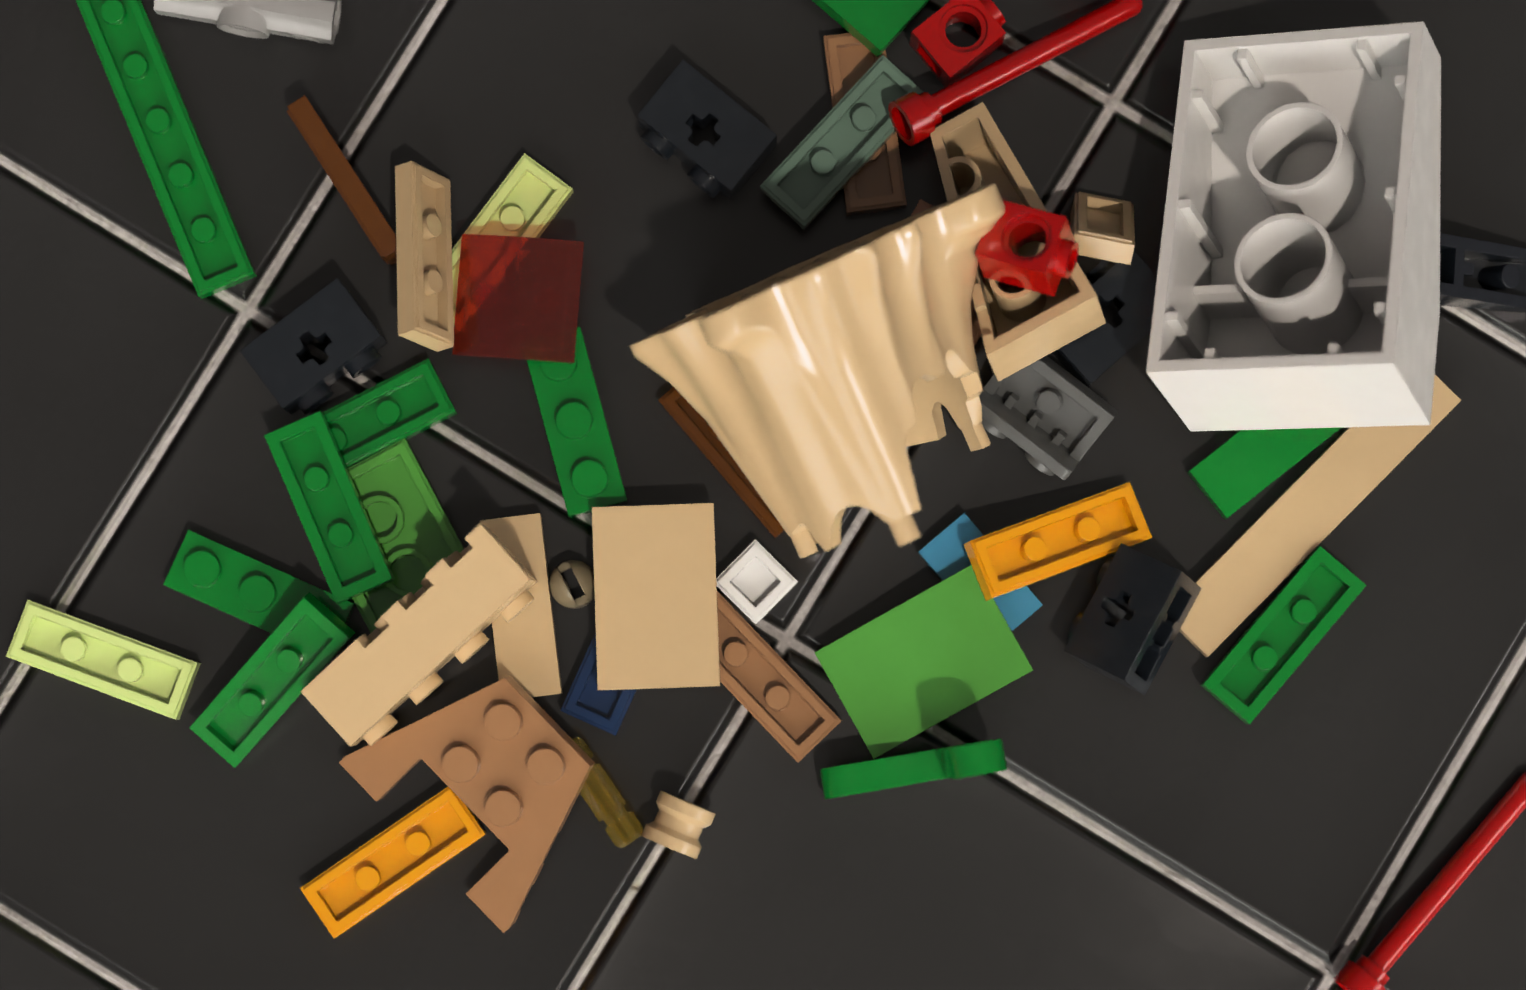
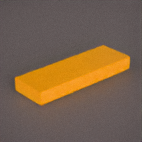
(1057, 541)
(392, 861)

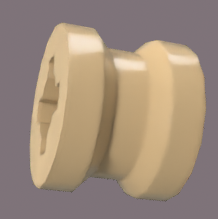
(678, 824)

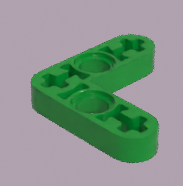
(914, 768)

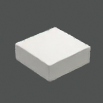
(755, 582)

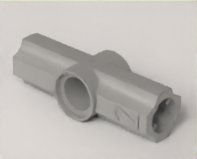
(259, 18)

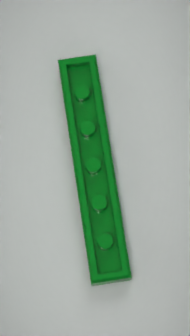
(168, 144)

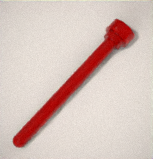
(918, 114)
(1371, 971)

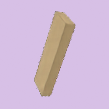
(424, 256)
(528, 642)

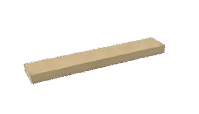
(1301, 522)

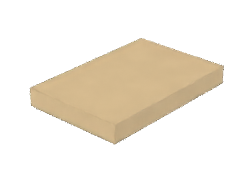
(655, 596)

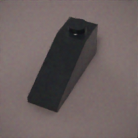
(1482, 274)

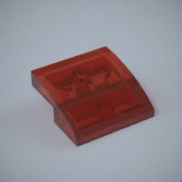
(518, 298)

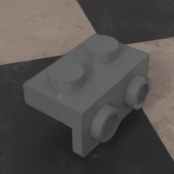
(1046, 415)

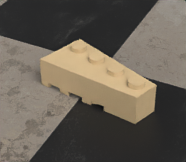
(1014, 321)
(420, 638)

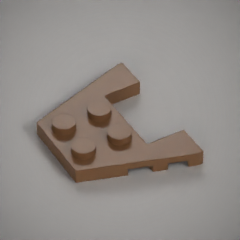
(505, 766)

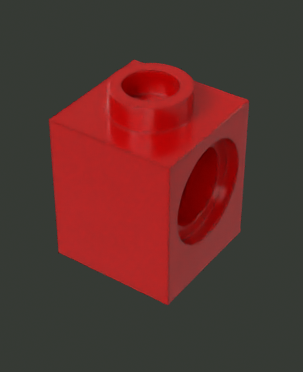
(950, 61)
(1017, 227)

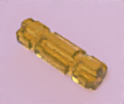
(608, 804)

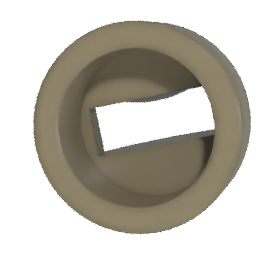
(560, 590)

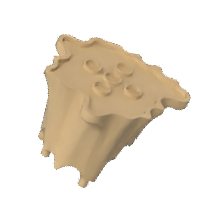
(841, 369)

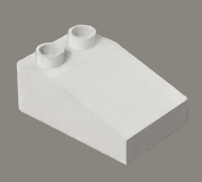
(1302, 232)

